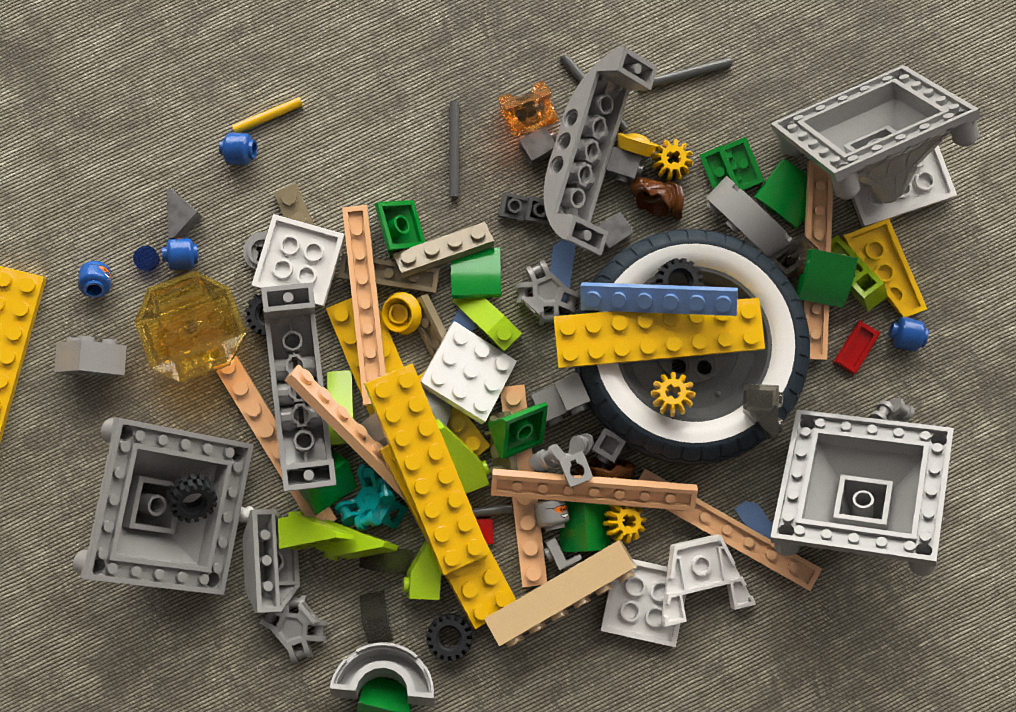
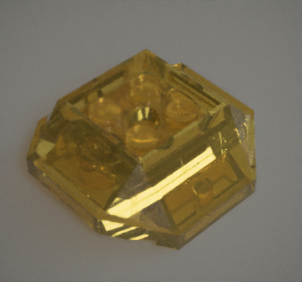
(172, 308)

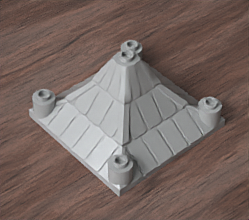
(878, 132)
(864, 488)
(134, 528)

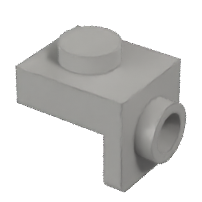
(555, 554)

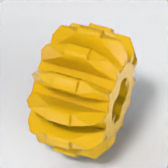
(668, 152)
(675, 385)
(632, 526)

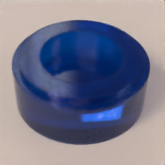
(146, 258)

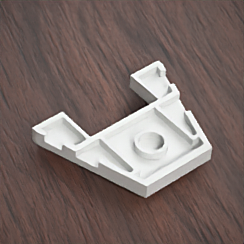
(698, 567)

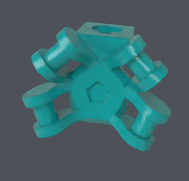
(372, 501)

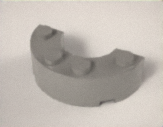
(748, 217)
(384, 661)

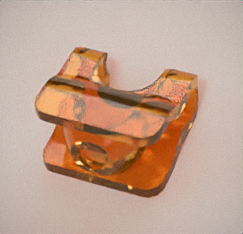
(529, 110)

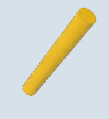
(267, 115)

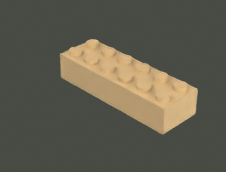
(560, 593)

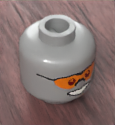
(551, 514)

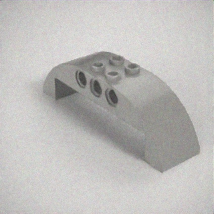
(586, 145)
(300, 429)

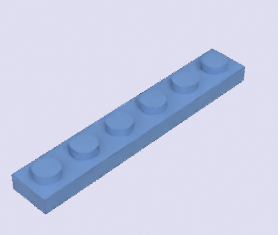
(659, 299)

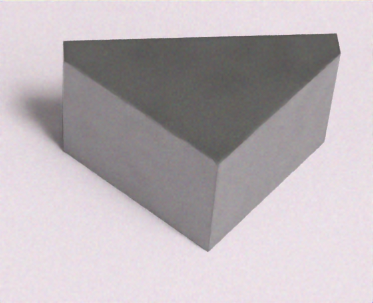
(180, 215)

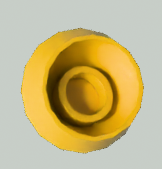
(636, 143)
(401, 313)

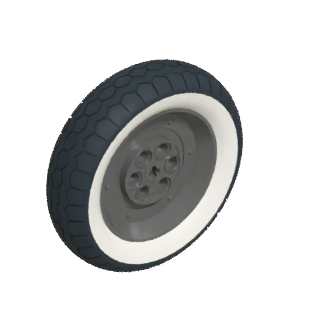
(715, 424)

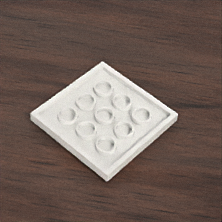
(928, 186)

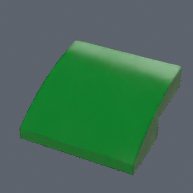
(735, 162)
(785, 193)
(477, 275)
(826, 278)

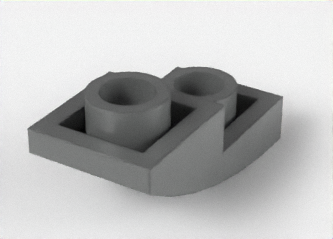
(523, 209)

